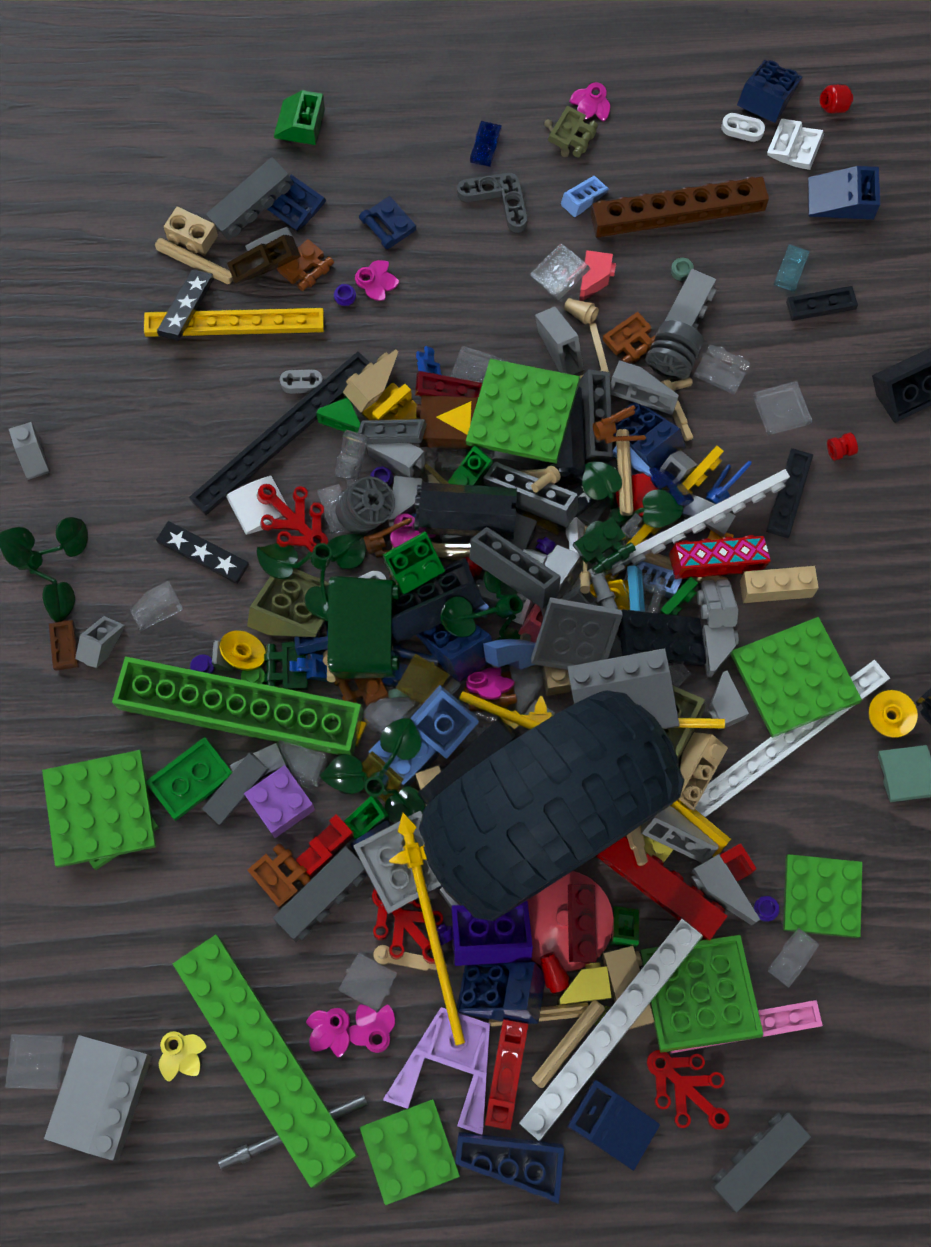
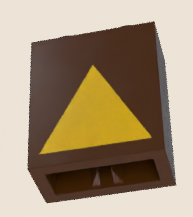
(446, 420)

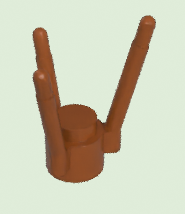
(606, 427)
(376, 541)

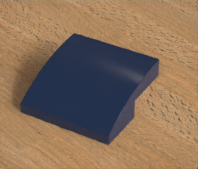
(297, 204)

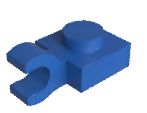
(426, 361)
(313, 665)

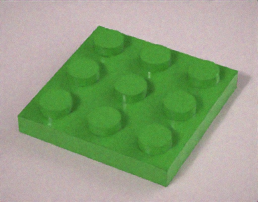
(822, 896)
(409, 1152)

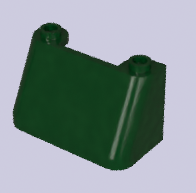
(361, 627)

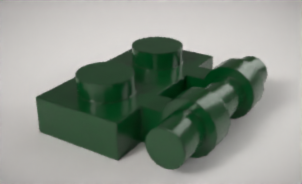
(600, 540)
(291, 680)

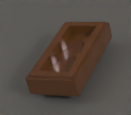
(63, 645)

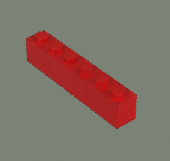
(665, 888)

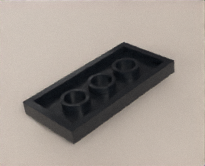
(655, 631)

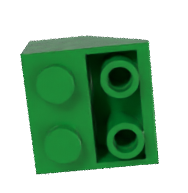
(301, 117)
(413, 563)

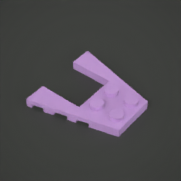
(439, 1046)

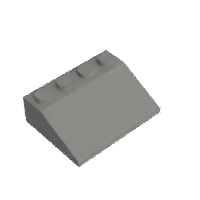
(640, 676)
(98, 1098)

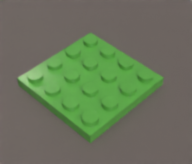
(523, 410)
(795, 677)
(98, 808)
(706, 998)

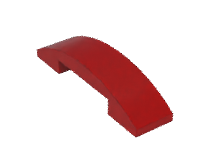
(506, 1074)

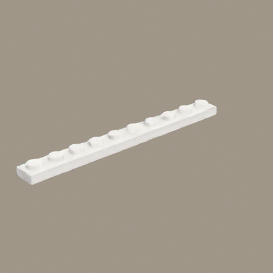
(697, 522)
(779, 747)
(610, 1030)

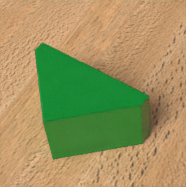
(339, 416)
(366, 817)
(625, 927)

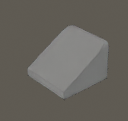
(217, 659)

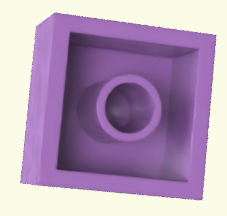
(279, 801)

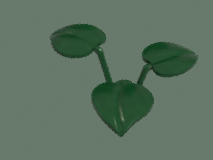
(603, 480)
(16, 549)
(344, 549)
(458, 615)
(346, 770)

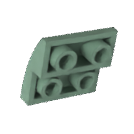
(906, 772)

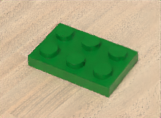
(189, 779)

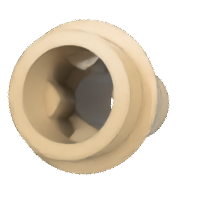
(583, 311)

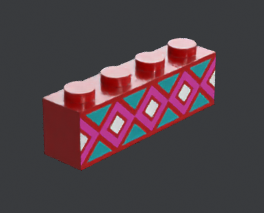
(718, 556)

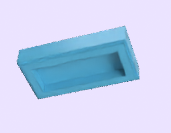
(636, 591)

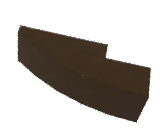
(263, 258)

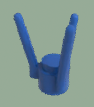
(720, 494)

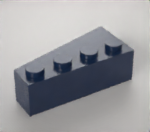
(517, 1162)

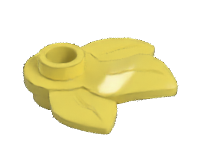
(183, 1058)

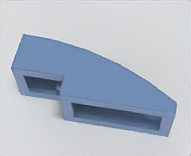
(510, 652)

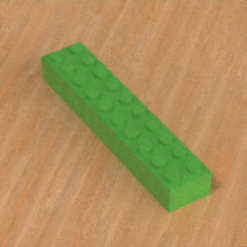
(238, 706)
(265, 1061)

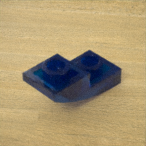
(486, 143)
(666, 481)

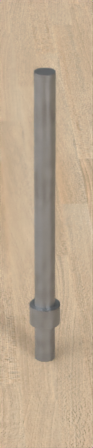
(246, 1152)

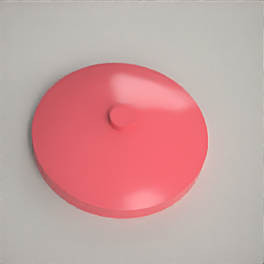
(550, 920)

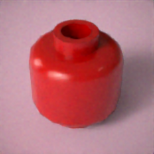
(836, 98)

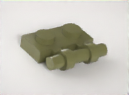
(566, 129)

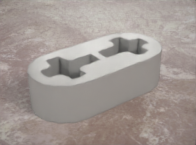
(301, 381)

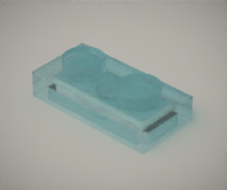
(791, 268)

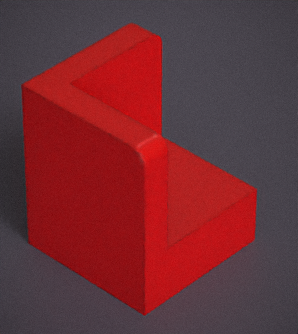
(335, 835)
(315, 857)
(738, 862)

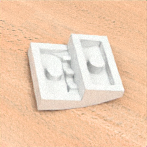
(795, 144)
(249, 509)

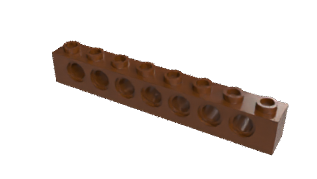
(670, 214)

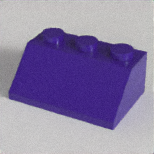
(491, 942)

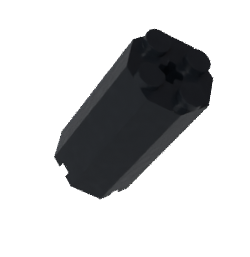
(571, 457)
(465, 509)

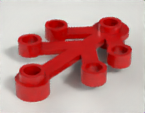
(295, 520)
(403, 920)
(684, 1087)

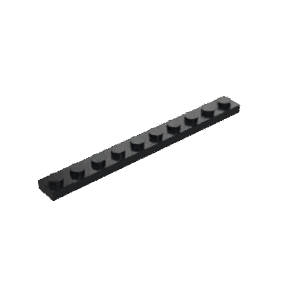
(276, 437)

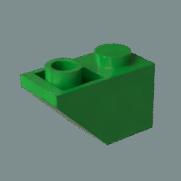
(472, 469)

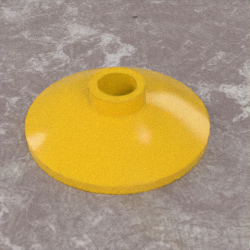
(242, 650)
(900, 706)

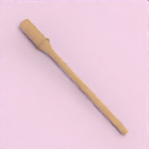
(585, 576)

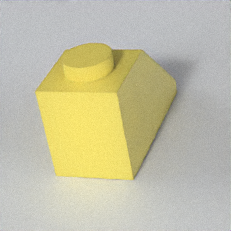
(588, 985)

